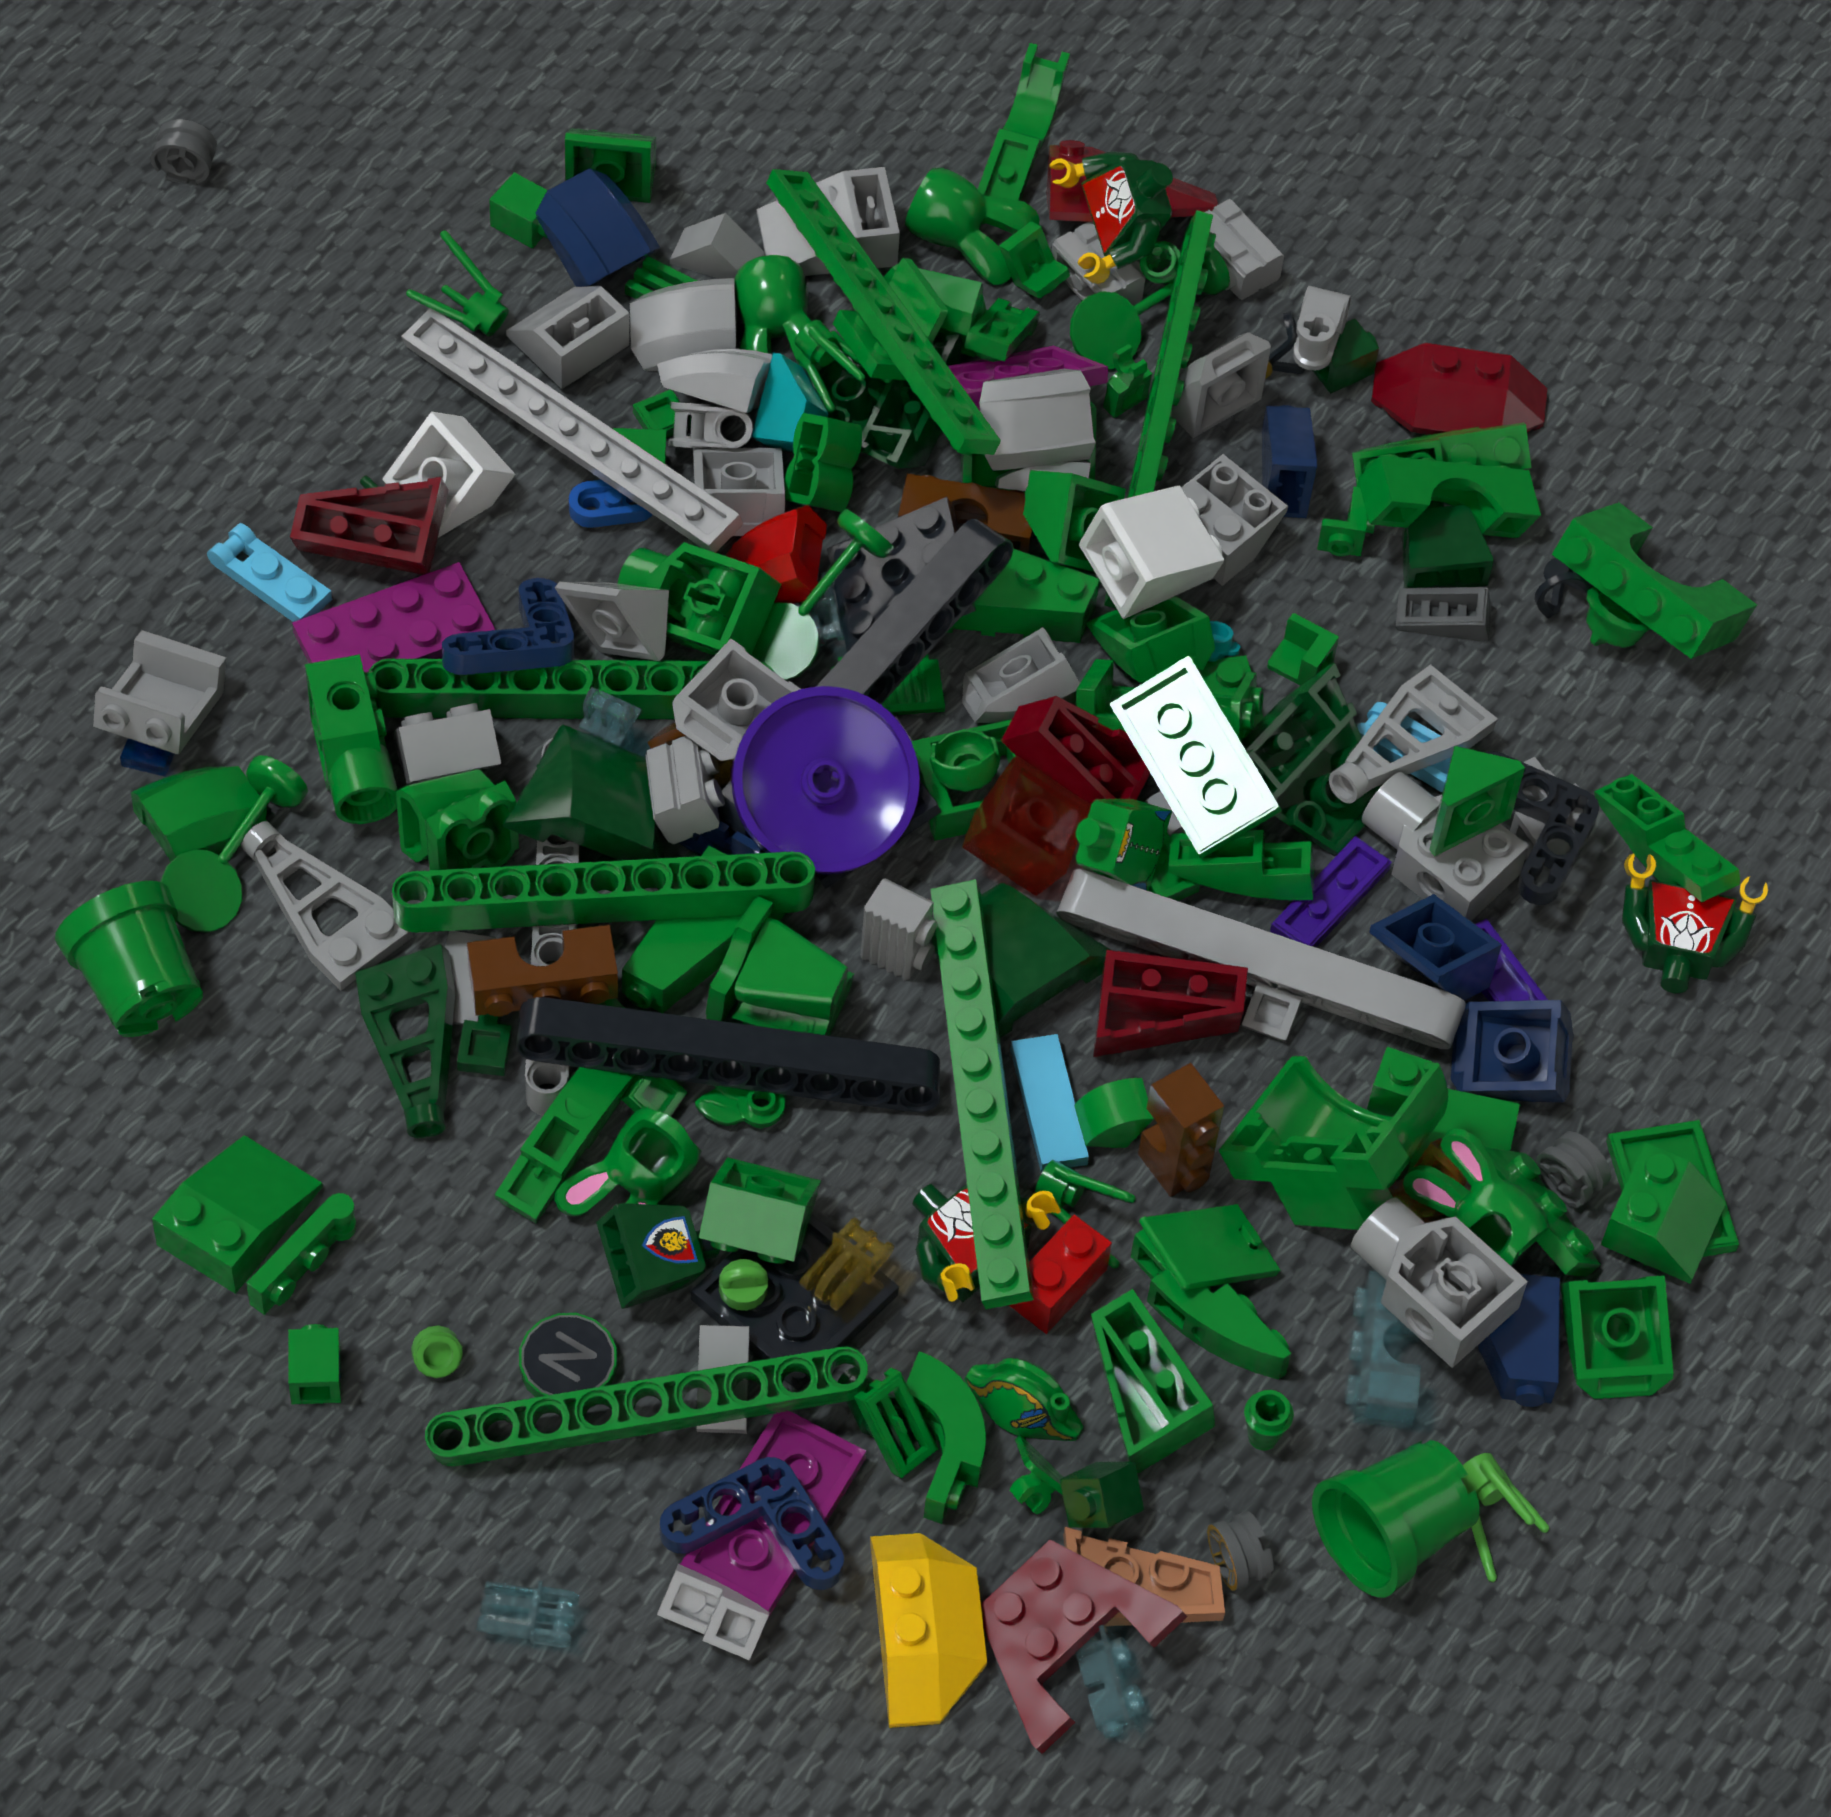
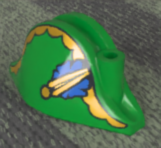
(1024, 1400)

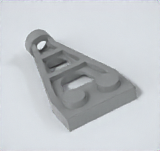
(1437, 702)
(355, 945)

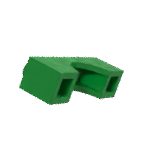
(1401, 489)

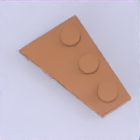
(1178, 1579)

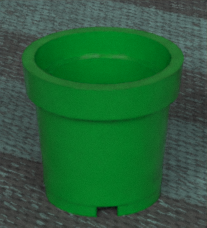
(132, 956)
(1393, 1515)

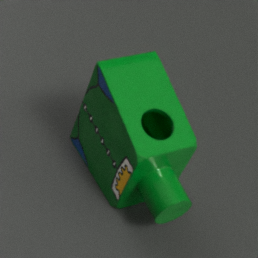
(1122, 840)

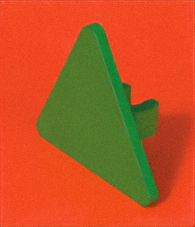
(1037, 1486)

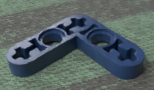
(517, 647)
(771, 1506)

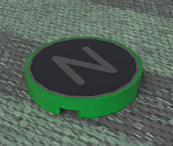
(567, 1355)

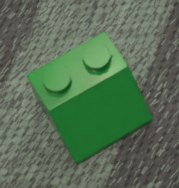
(622, 157)
(1061, 510)
(758, 1210)
(1664, 1214)

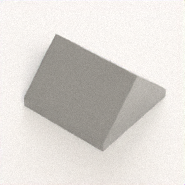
(620, 617)

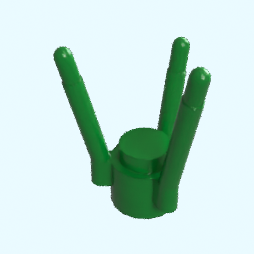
(479, 311)
(824, 347)
(1068, 1188)

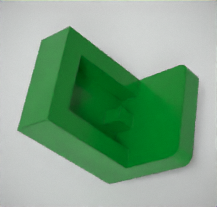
(1032, 261)
(1348, 536)

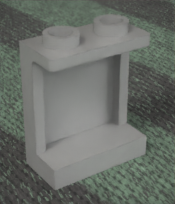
(161, 693)

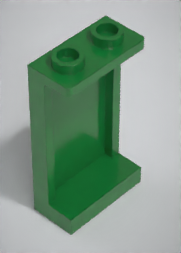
(1097, 693)

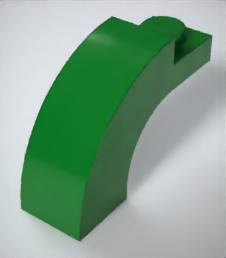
(958, 1426)

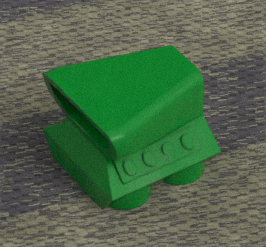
(457, 821)
(790, 983)

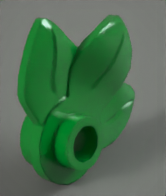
(734, 1105)

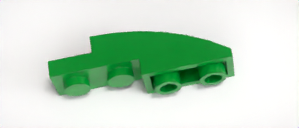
(1485, 447)
(1658, 828)
(561, 1139)
(1217, 1321)

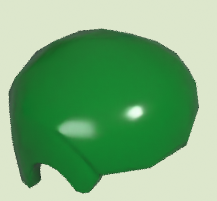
(965, 760)

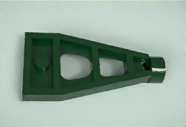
(399, 986)

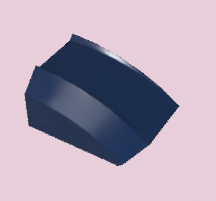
(593, 227)
(1514, 1050)

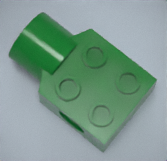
(708, 595)
(351, 739)

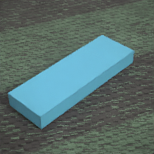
(1048, 1101)

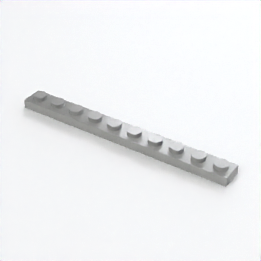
(573, 431)

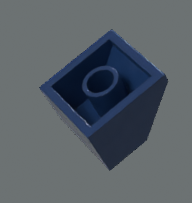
(1440, 946)

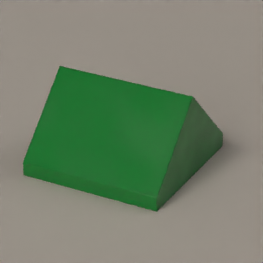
(1475, 797)

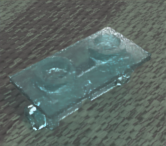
(1120, 1701)

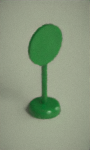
(1109, 321)
(790, 634)
(205, 883)

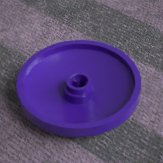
(826, 778)

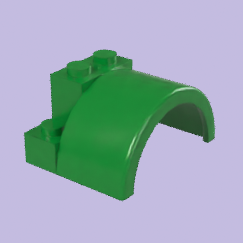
(1326, 1152)

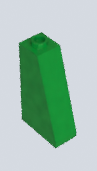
(678, 956)

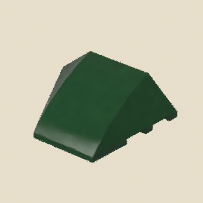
(890, 414)
(1299, 749)
(590, 797)
(1031, 953)

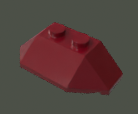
(1457, 389)

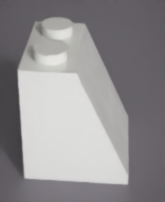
(1150, 549)

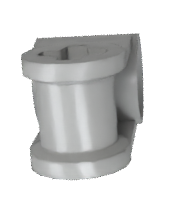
(1319, 327)
(705, 426)

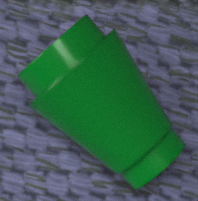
(1161, 257)
(1267, 1418)

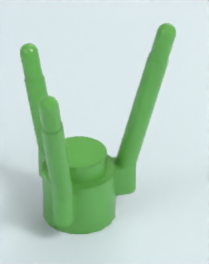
(1491, 1486)

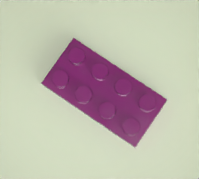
(974, 373)
(396, 621)
(750, 1556)

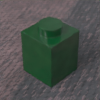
(1352, 358)
(1101, 1494)

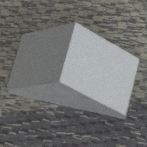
(715, 248)

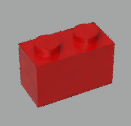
(1064, 1272)

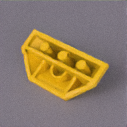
(926, 1627)

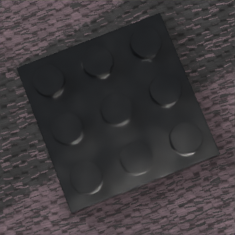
(873, 583)
(790, 1316)

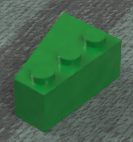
(1034, 596)
(1149, 1384)

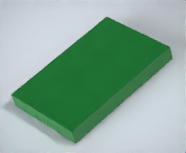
(1683, 1140)

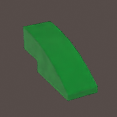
(1248, 866)

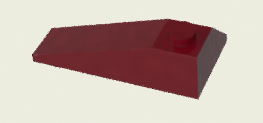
(1071, 203)

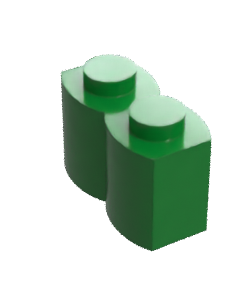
(823, 462)

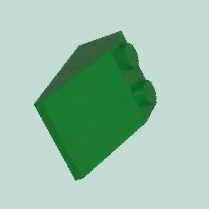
(233, 1212)

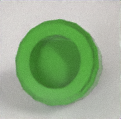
(743, 1284)
(436, 1351)

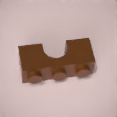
(994, 507)
(581, 974)
(1186, 1132)

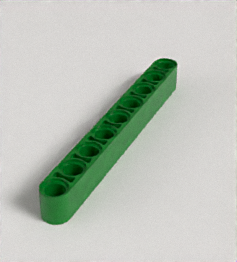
(550, 685)
(581, 885)
(624, 1396)

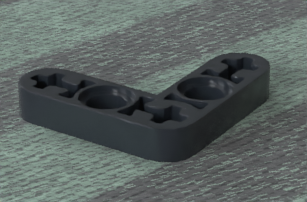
(1554, 813)

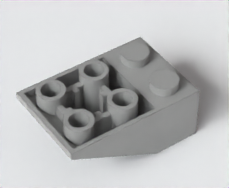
(863, 204)

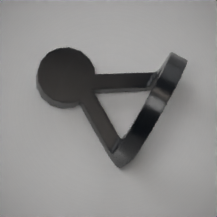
(1557, 576)

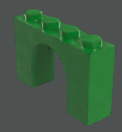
(1604, 553)

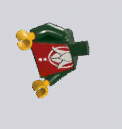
(1125, 204)
(1682, 932)
(947, 1239)

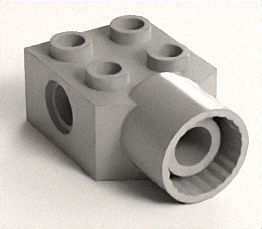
(1463, 876)
(1439, 1278)

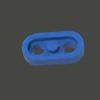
(611, 506)

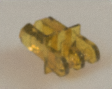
(846, 1266)

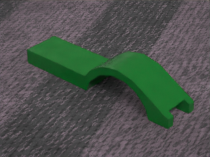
(1026, 126)

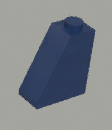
(1289, 457)
(1526, 1346)

